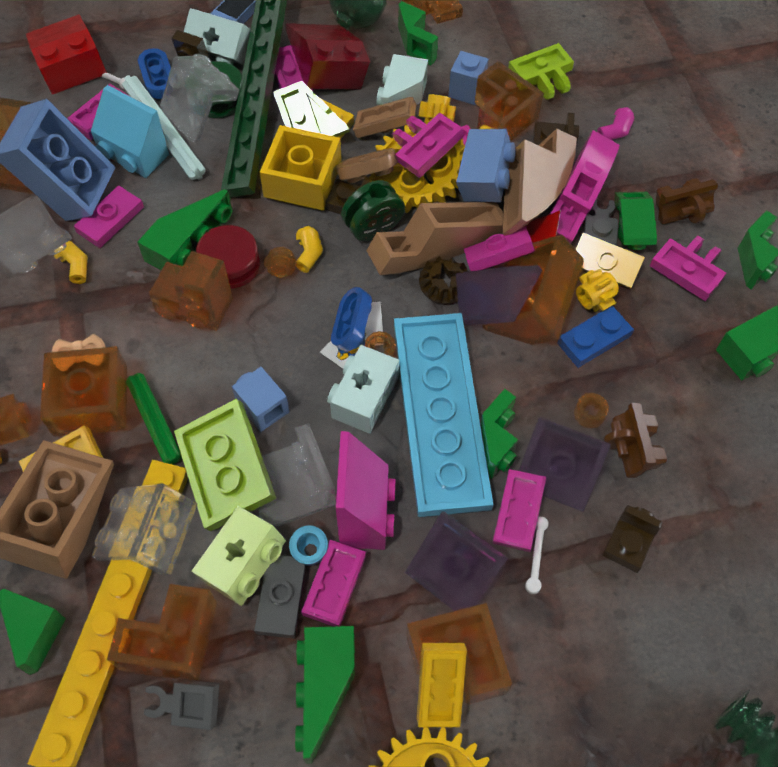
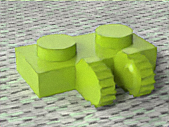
(544, 65)

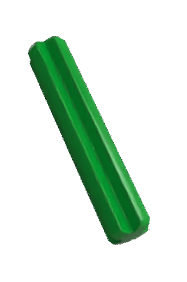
(154, 419)

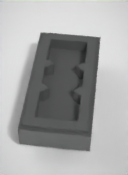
(280, 598)

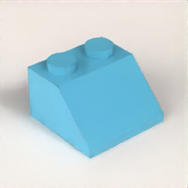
(129, 132)

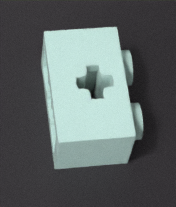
(231, 34)
(364, 388)

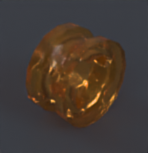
(381, 338)
(584, 418)

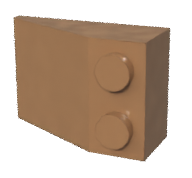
(53, 509)

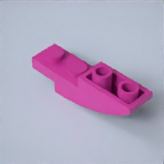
(584, 183)

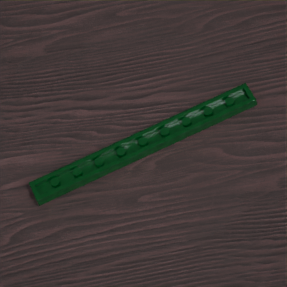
(254, 98)

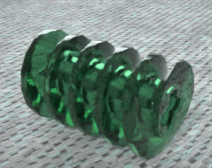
(752, 728)

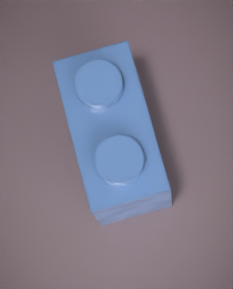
(485, 165)

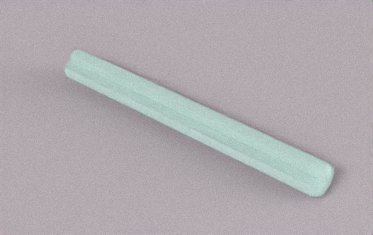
(174, 141)

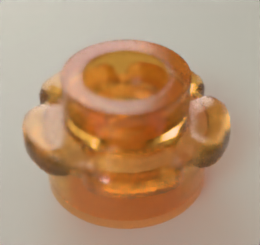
(280, 262)

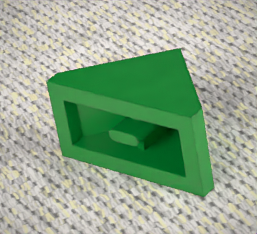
(30, 629)

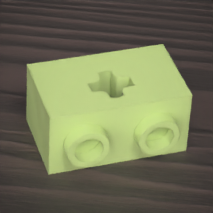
(240, 555)

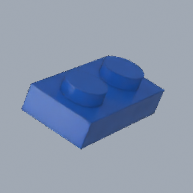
(595, 336)

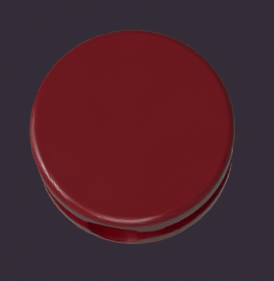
(237, 250)

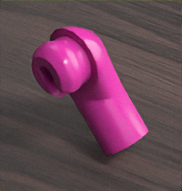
(620, 126)

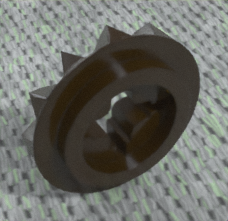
(436, 288)

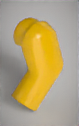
(312, 247)
(77, 261)

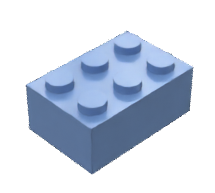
(55, 160)

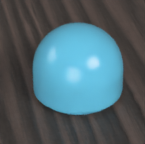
(304, 536)

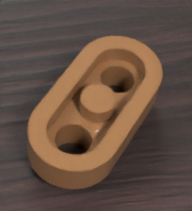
(376, 162)

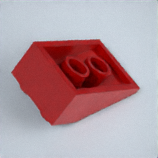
(65, 54)

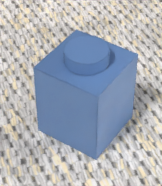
(464, 76)
(261, 398)

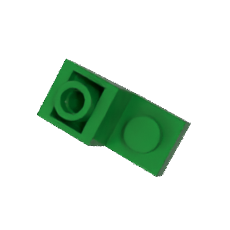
(416, 40)
(636, 219)
(756, 252)
(497, 442)

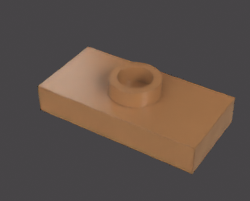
(384, 117)

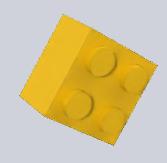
(300, 167)

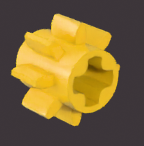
(435, 105)
(597, 290)

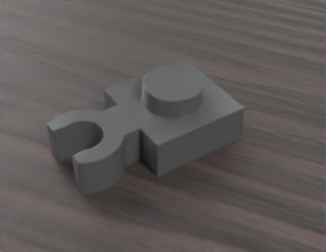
(600, 224)
(190, 702)

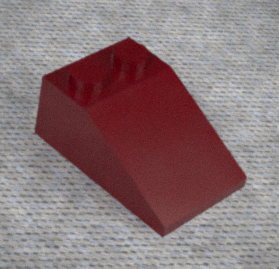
(328, 56)

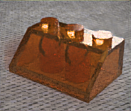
(550, 298)

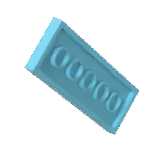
(441, 416)

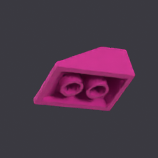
(363, 496)

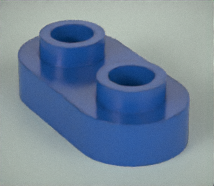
(155, 71)
(351, 319)

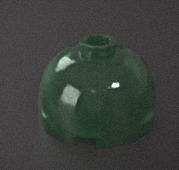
(357, 13)

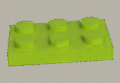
(224, 464)

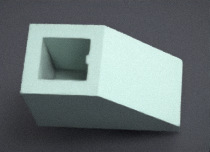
(403, 79)

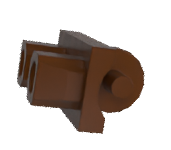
(688, 202)
(632, 440)

